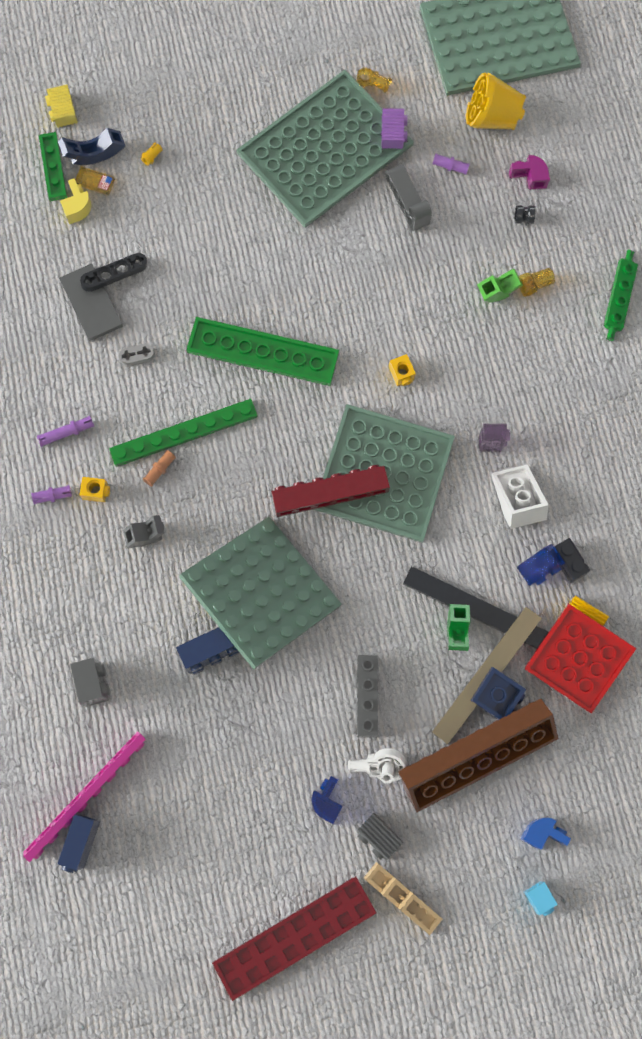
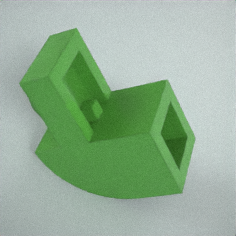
(497, 289)

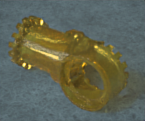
(375, 79)

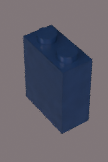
(78, 843)

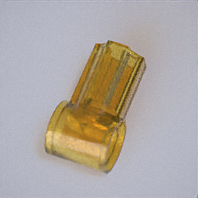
(536, 281)

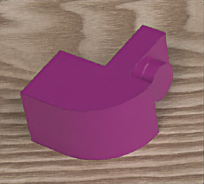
(534, 169)

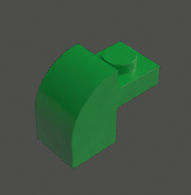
(458, 626)

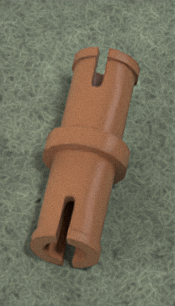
(159, 468)

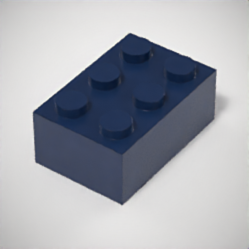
(206, 650)

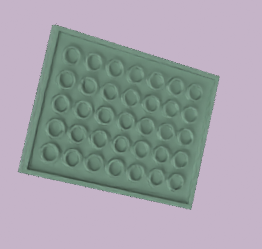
(497, 38)
(321, 148)

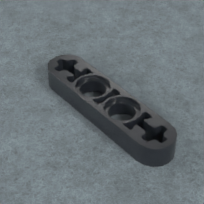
(112, 270)

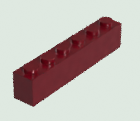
(330, 491)

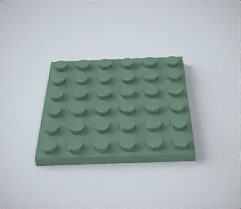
(413, 464)
(260, 592)

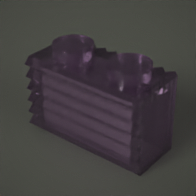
(493, 437)

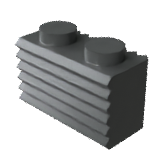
(379, 836)

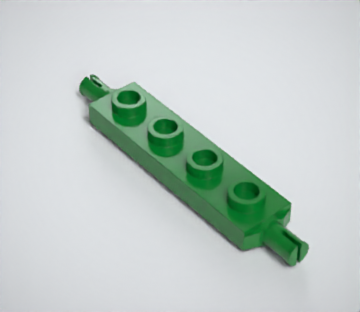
(620, 295)

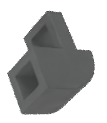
(144, 533)

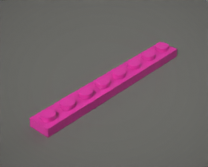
(79, 803)

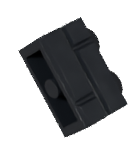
(574, 563)

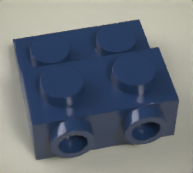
(498, 694)

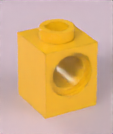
(399, 363)
(88, 484)

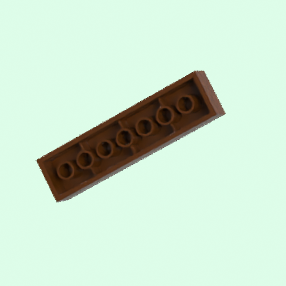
(478, 755)

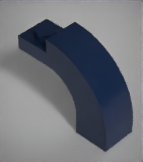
(95, 150)

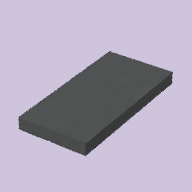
(92, 308)

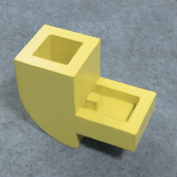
(77, 206)

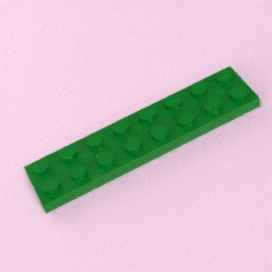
(263, 351)

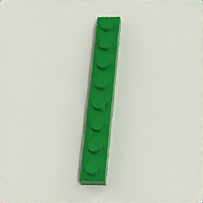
(183, 432)

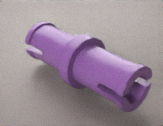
(450, 164)
(51, 494)

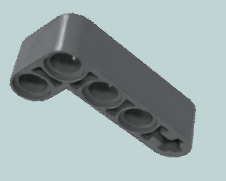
(416, 212)

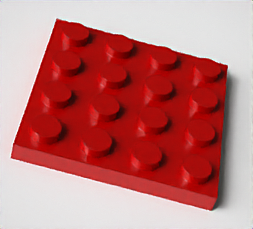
(580, 658)

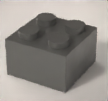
(90, 682)

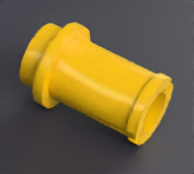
(149, 156)

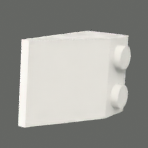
(520, 496)

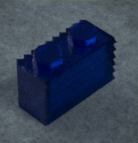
(540, 565)

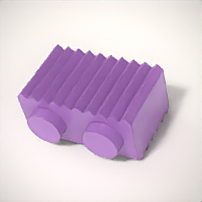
(393, 128)

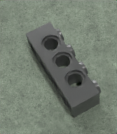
(367, 696)

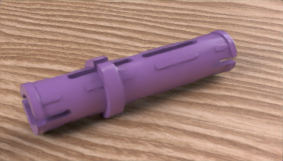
(65, 431)

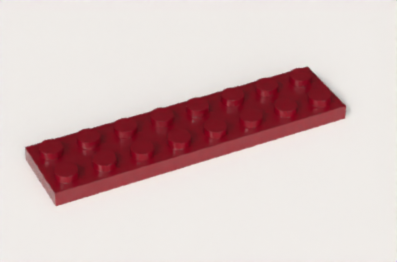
(293, 938)

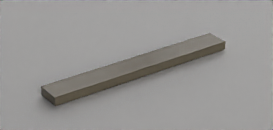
(499, 660)

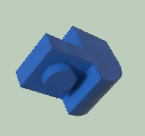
(539, 831)

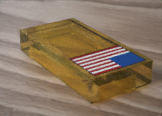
(95, 180)

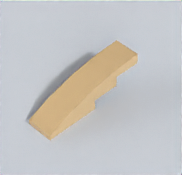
(403, 898)

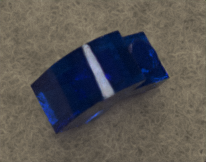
(322, 805)

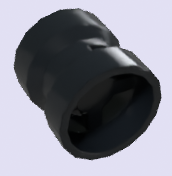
(525, 214)

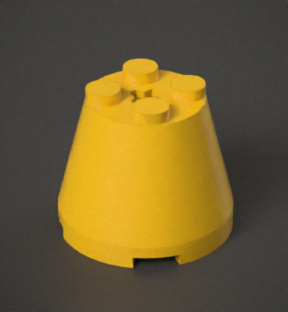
(494, 104)

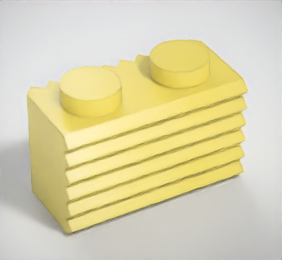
(61, 105)

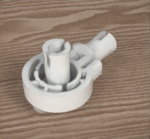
(380, 765)

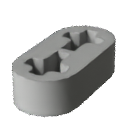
(136, 353)

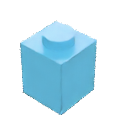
(541, 899)

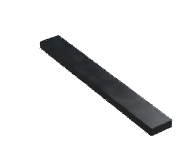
(479, 609)

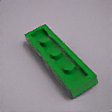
(52, 166)

